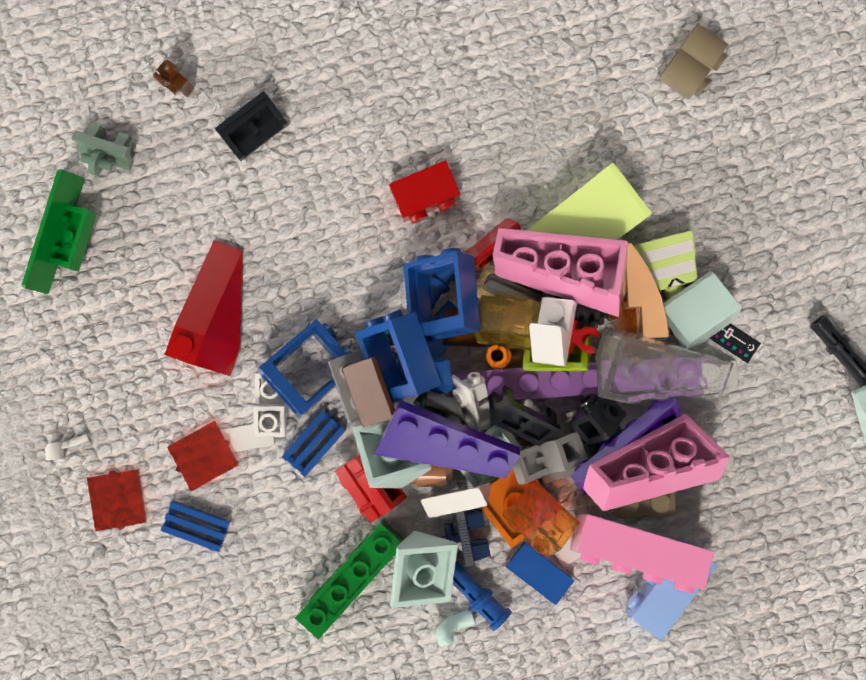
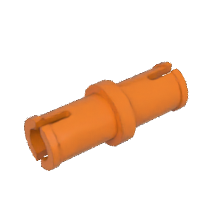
(500, 364)

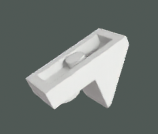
(553, 332)

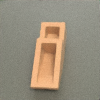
(643, 295)

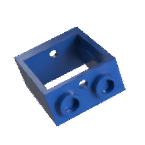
(418, 293)
(411, 349)
(282, 387)

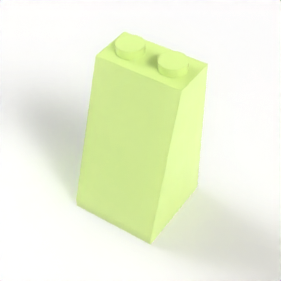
(599, 209)

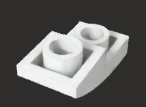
(269, 410)

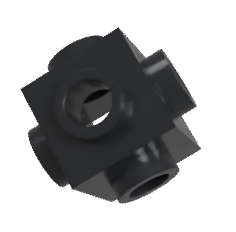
(597, 418)

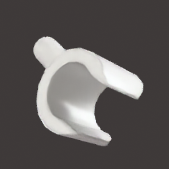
(56, 449)

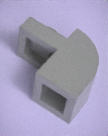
(553, 456)

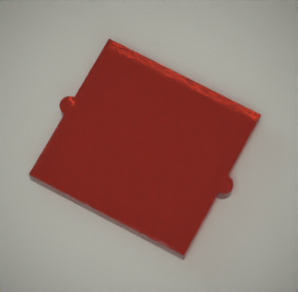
(203, 456)
(116, 500)

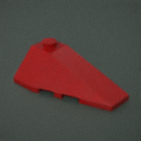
(211, 317)

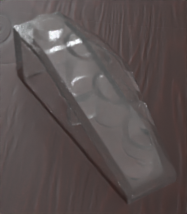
(646, 369)

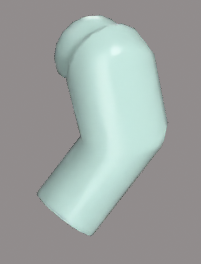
(451, 624)

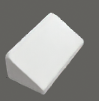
(457, 500)

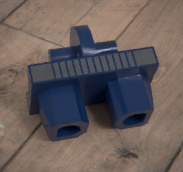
(474, 549)

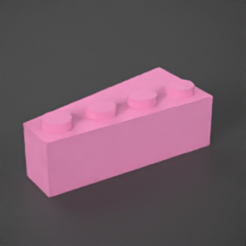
(565, 266)
(656, 465)
(642, 551)

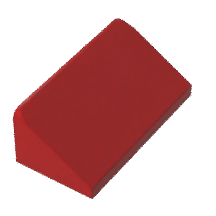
(484, 248)

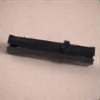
(840, 347)

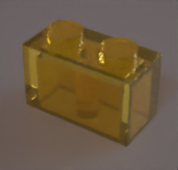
(507, 321)

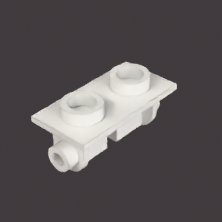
(468, 394)

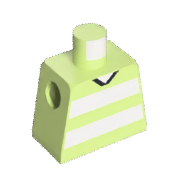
(670, 261)

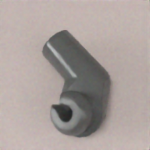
(448, 405)

